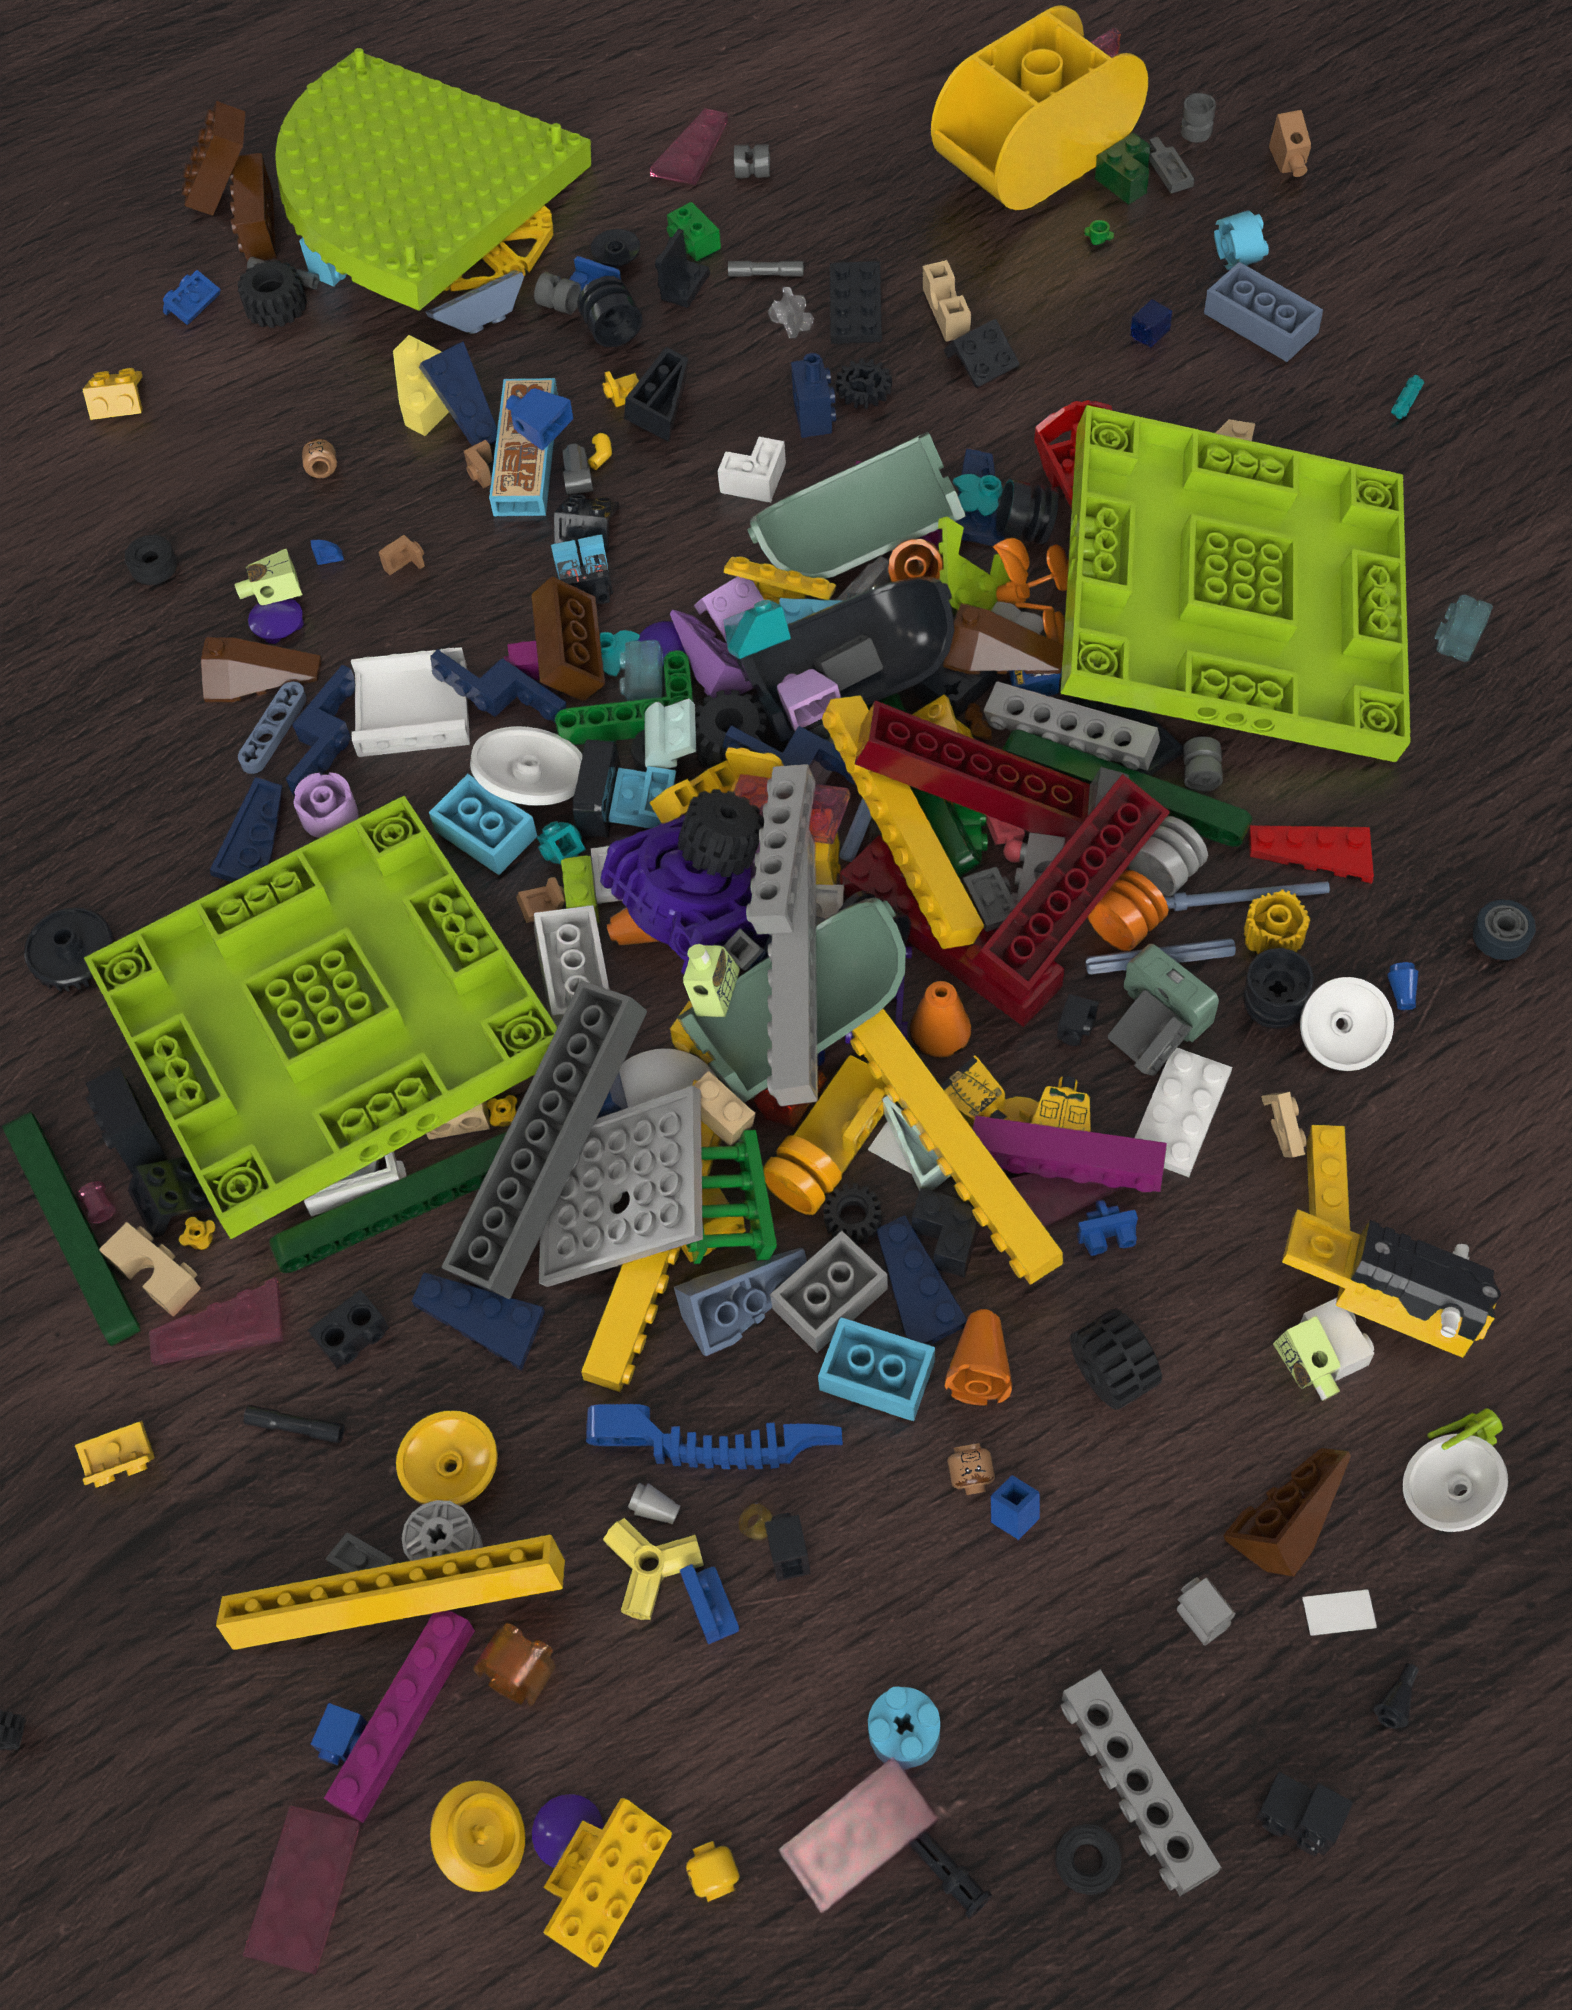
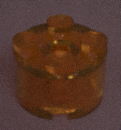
(516, 1665)

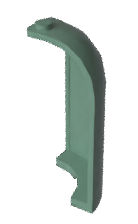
(858, 512)
(857, 976)

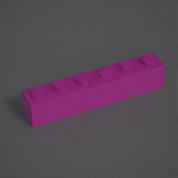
(1073, 1154)
(399, 1714)

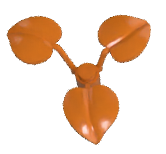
(1017, 590)

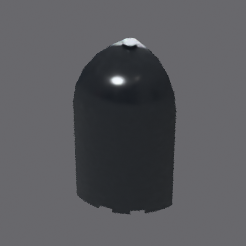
(904, 619)

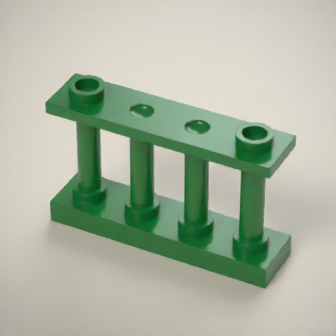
(755, 1207)

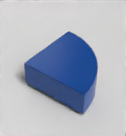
(326, 552)

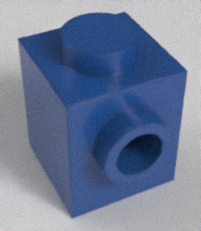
(1015, 1507)
(338, 1733)

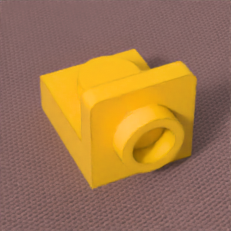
(619, 388)

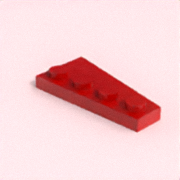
(1328, 848)

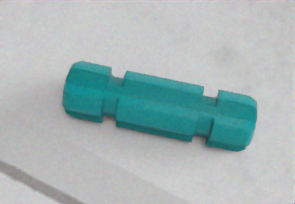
(1407, 396)

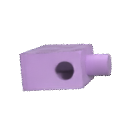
(806, 697)

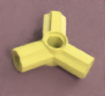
(643, 1584)

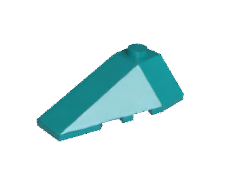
(756, 629)

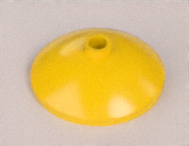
(444, 1441)

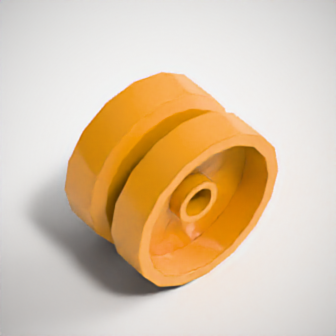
(801, 1174)

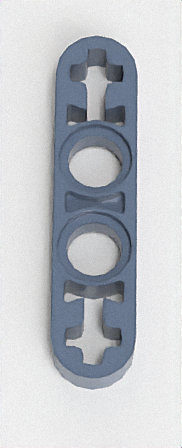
(268, 726)

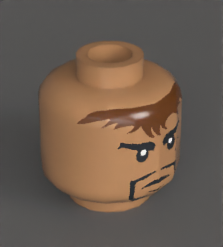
(319, 458)
(971, 1468)

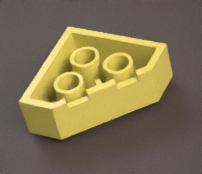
(417, 398)

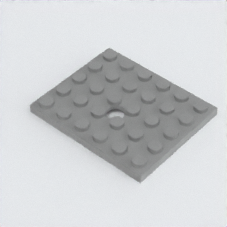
(653, 1157)

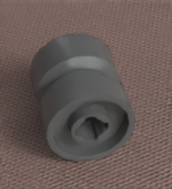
(1198, 117)
(761, 161)
(557, 293)
(1203, 764)

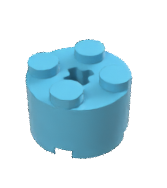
(1240, 239)
(902, 1706)

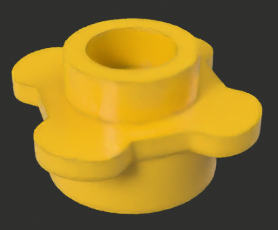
(505, 1118)
(203, 1239)

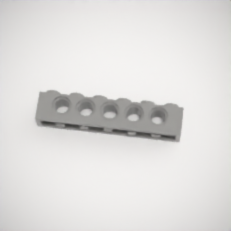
(1061, 714)
(781, 850)
(1177, 1874)

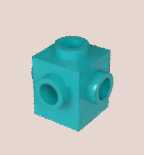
(569, 842)

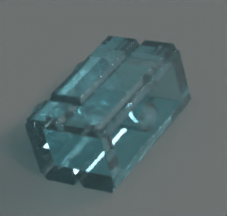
(1464, 627)
(642, 670)

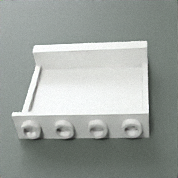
(405, 706)

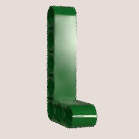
(626, 718)

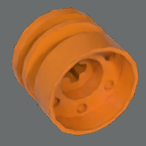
(1129, 911)

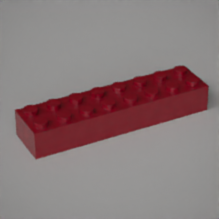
(971, 773)
(879, 874)
(1070, 887)

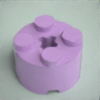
(324, 803)

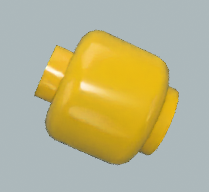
(712, 1871)

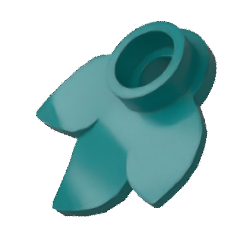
(979, 493)
(614, 647)

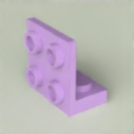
(729, 600)

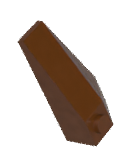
(997, 644)
(246, 667)
(1287, 1524)

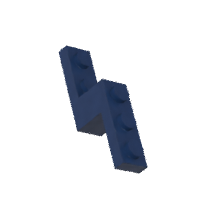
(496, 687)
(321, 728)
(801, 750)

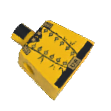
(975, 1092)

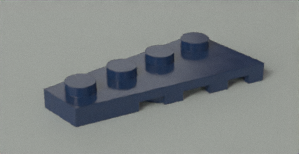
(460, 391)
(977, 526)
(252, 833)
(921, 1295)
(482, 1316)

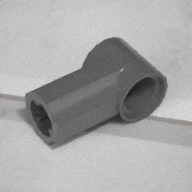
(576, 473)

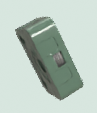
(1174, 987)

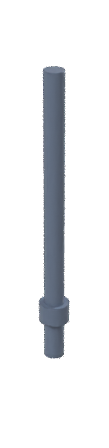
(1181, 901)

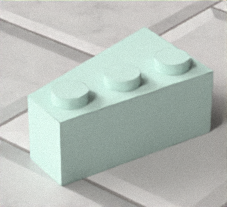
(919, 1160)

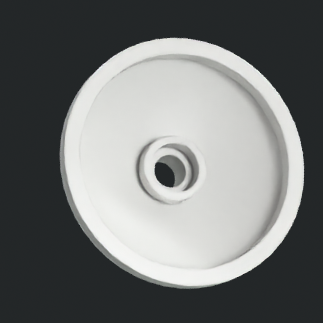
(1366, 1023)
(1438, 1476)

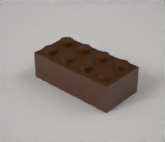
(213, 157)
(253, 207)
(567, 639)

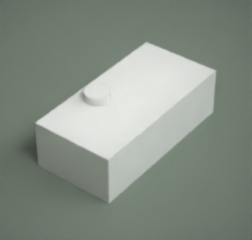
(567, 954)

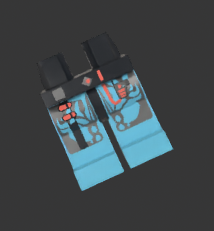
(593, 575)

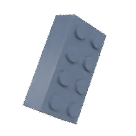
(1263, 311)

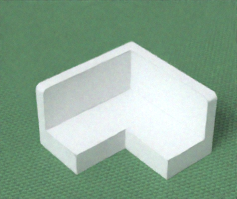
(753, 475)

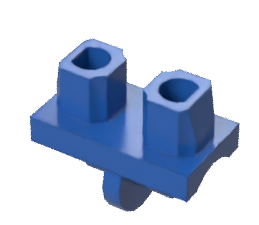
(1107, 1223)

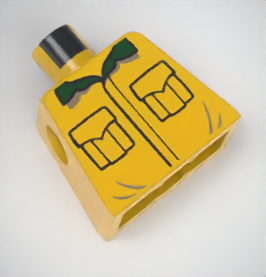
(1064, 1106)

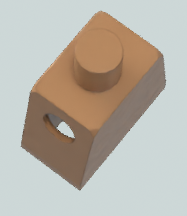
(1290, 143)

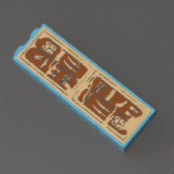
(520, 467)

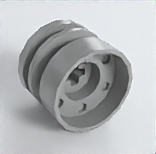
(1170, 855)
(432, 1522)

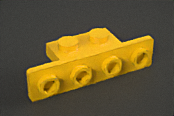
(778, 583)

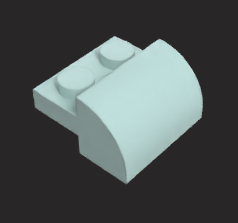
(669, 733)

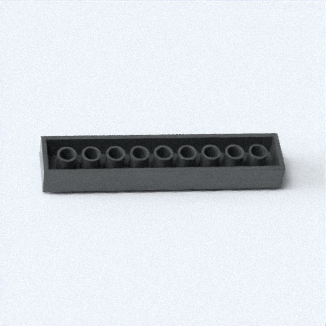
(545, 1139)

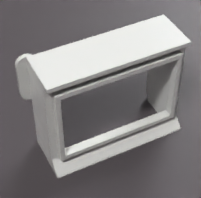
(353, 1188)

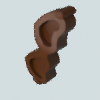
(978, 726)

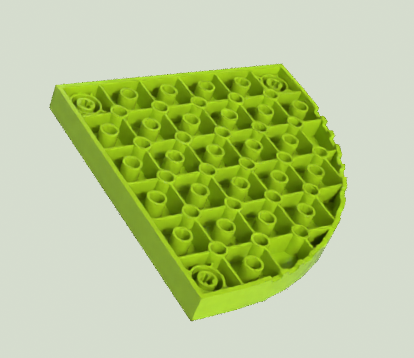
(413, 175)

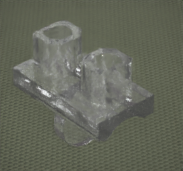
(791, 313)

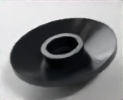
(615, 247)

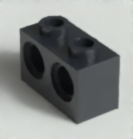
(343, 1323)
(787, 1546)

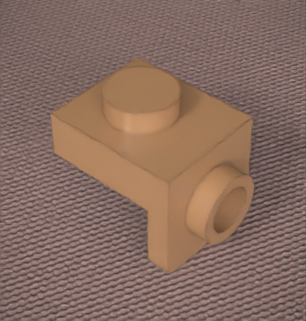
(477, 459)
(401, 553)
(541, 899)

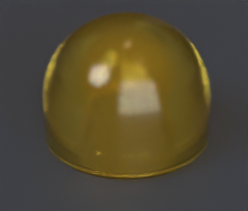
(757, 1531)

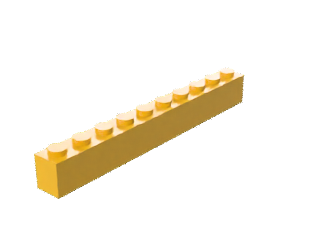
(906, 833)
(958, 1148)
(633, 1307)
(391, 1592)

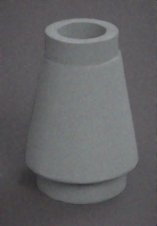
(653, 1504)

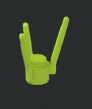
(1482, 1425)

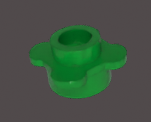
(1099, 232)

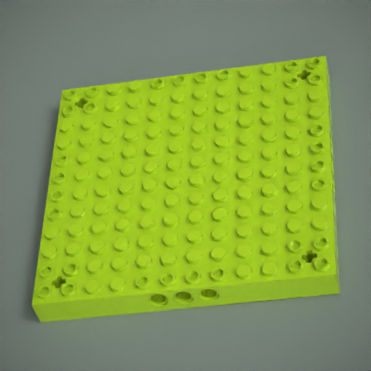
(1237, 585)
(321, 1013)

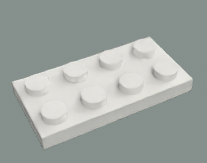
(1184, 1107)

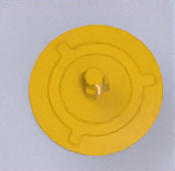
(477, 1836)

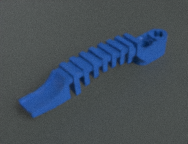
(632, 1427)

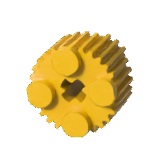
(1276, 922)

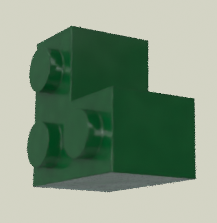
(1125, 168)

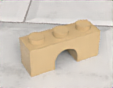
(948, 308)
(132, 1251)

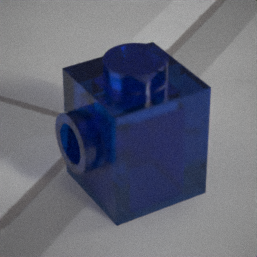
(1151, 323)

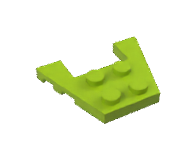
(965, 580)

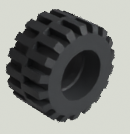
(272, 293)

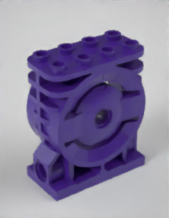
(673, 897)

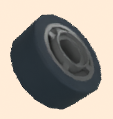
(1501, 943)

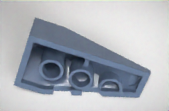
(732, 1299)

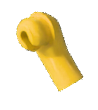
(603, 451)

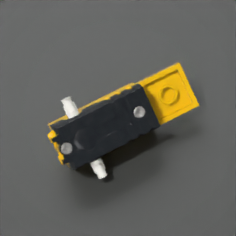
(1398, 1280)

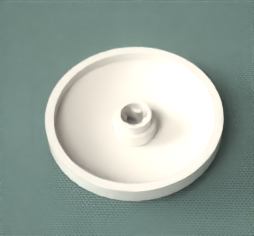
(526, 765)
(659, 1074)

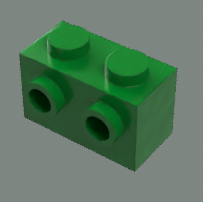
(699, 232)

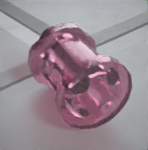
(96, 1202)

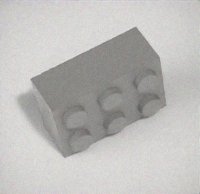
(829, 1286)

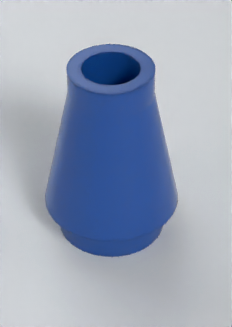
(1403, 981)

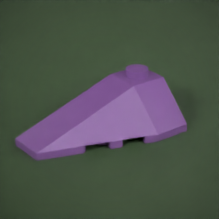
(709, 656)

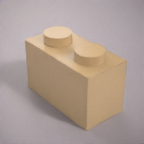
(723, 1110)

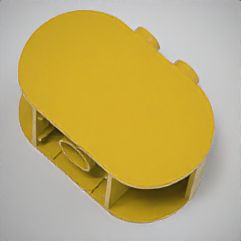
(1037, 108)

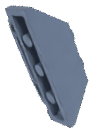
(480, 305)

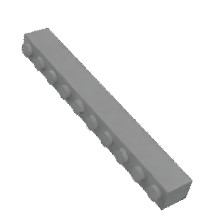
(795, 999)

